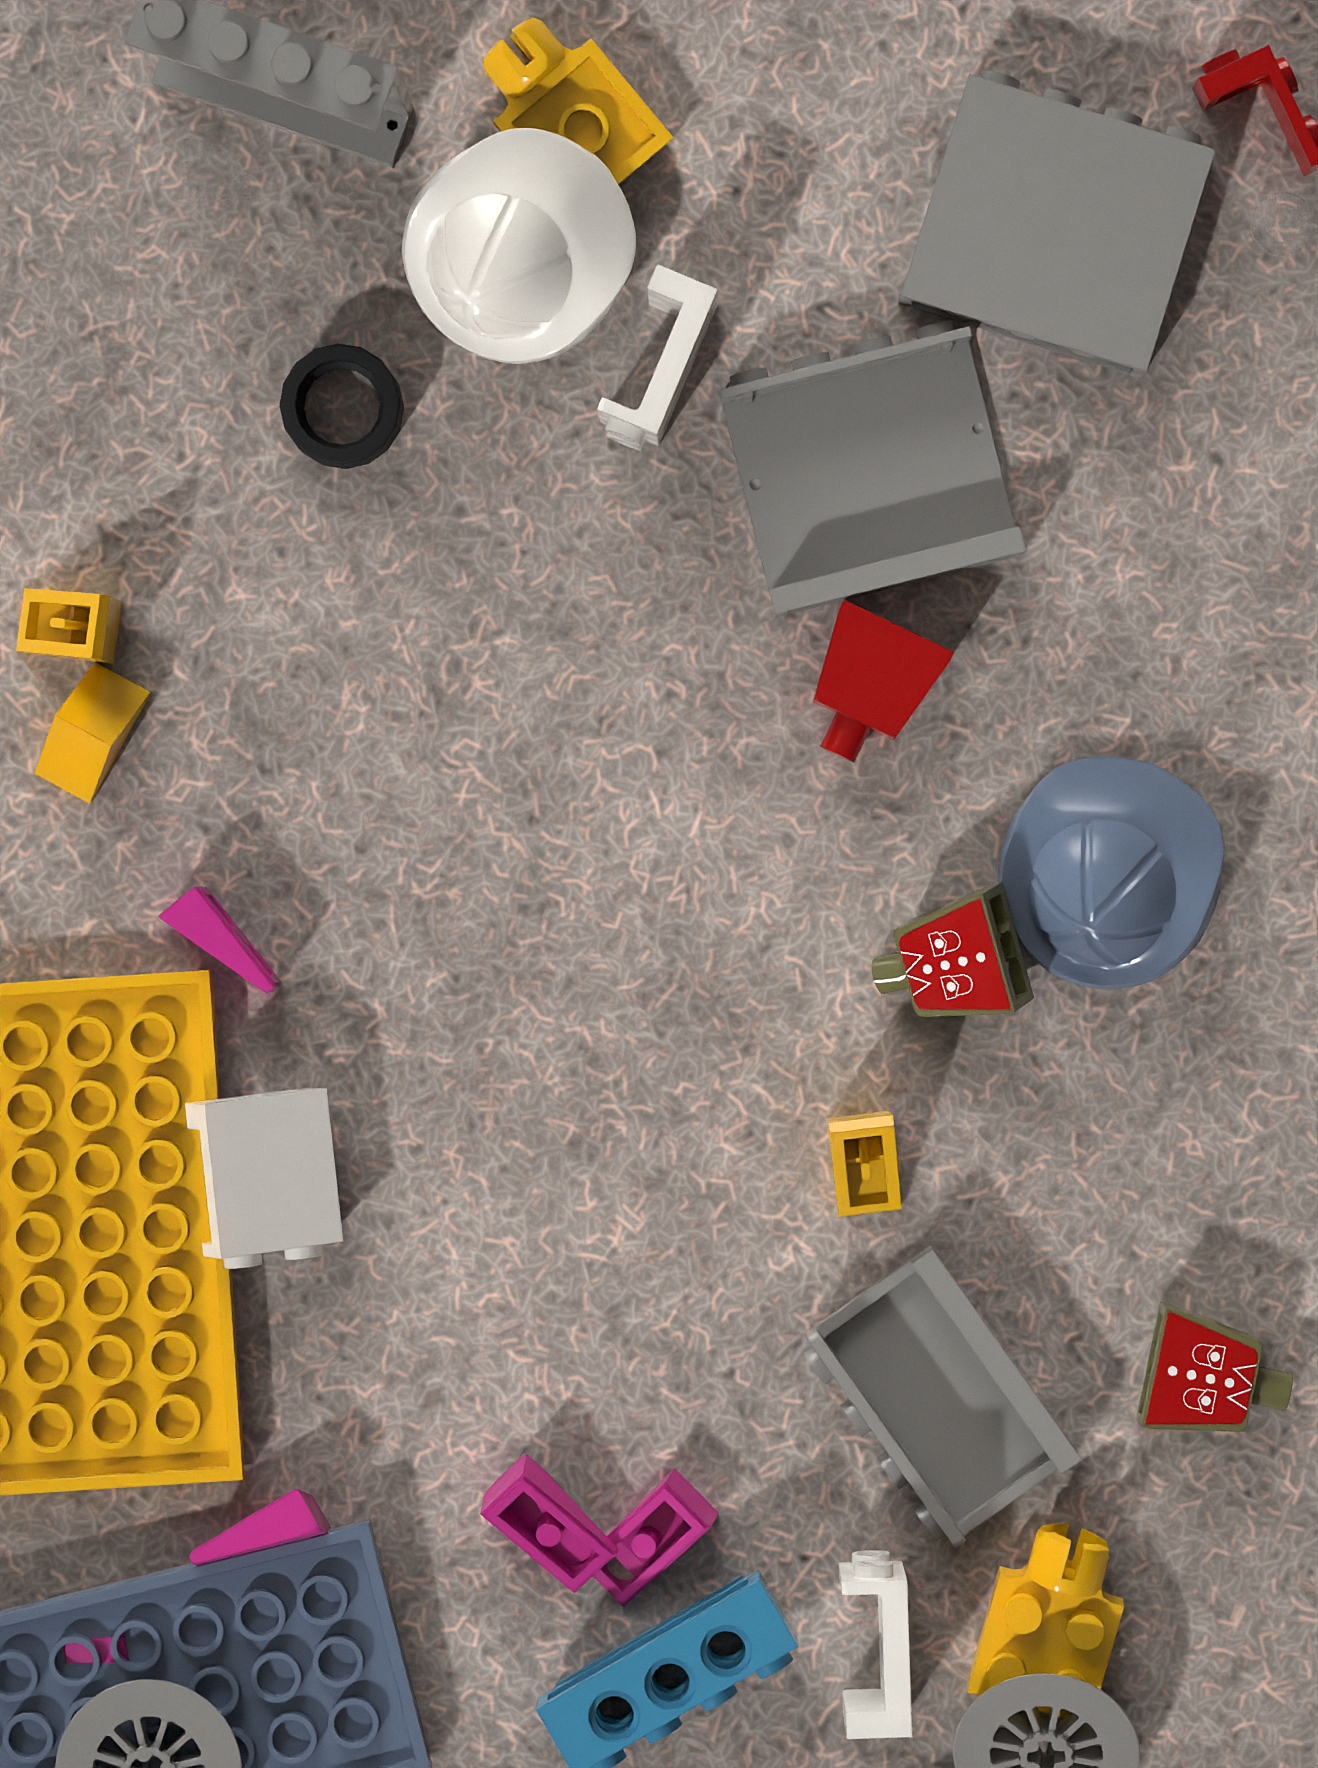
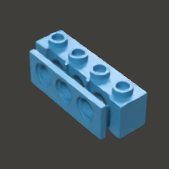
(597, 1741)

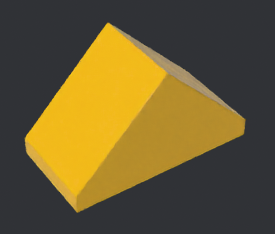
(69, 625)
(90, 731)
(864, 1163)

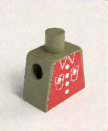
(959, 959)
(1205, 1375)

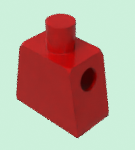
(873, 678)

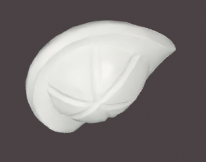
(519, 246)

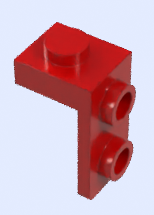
(1231, 75)

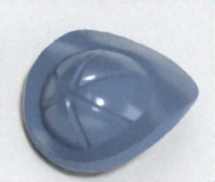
(1111, 871)

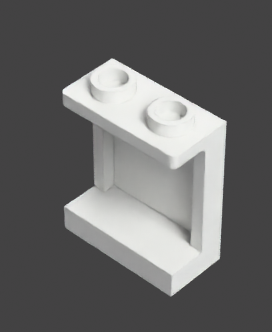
(694, 307)
(268, 1175)
(888, 1709)

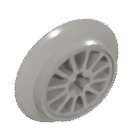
(141, 1699)
(1019, 1743)

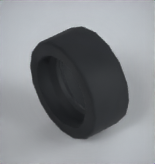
(330, 359)

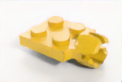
(575, 97)
(1049, 1615)

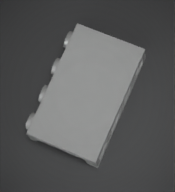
(938, 1397)

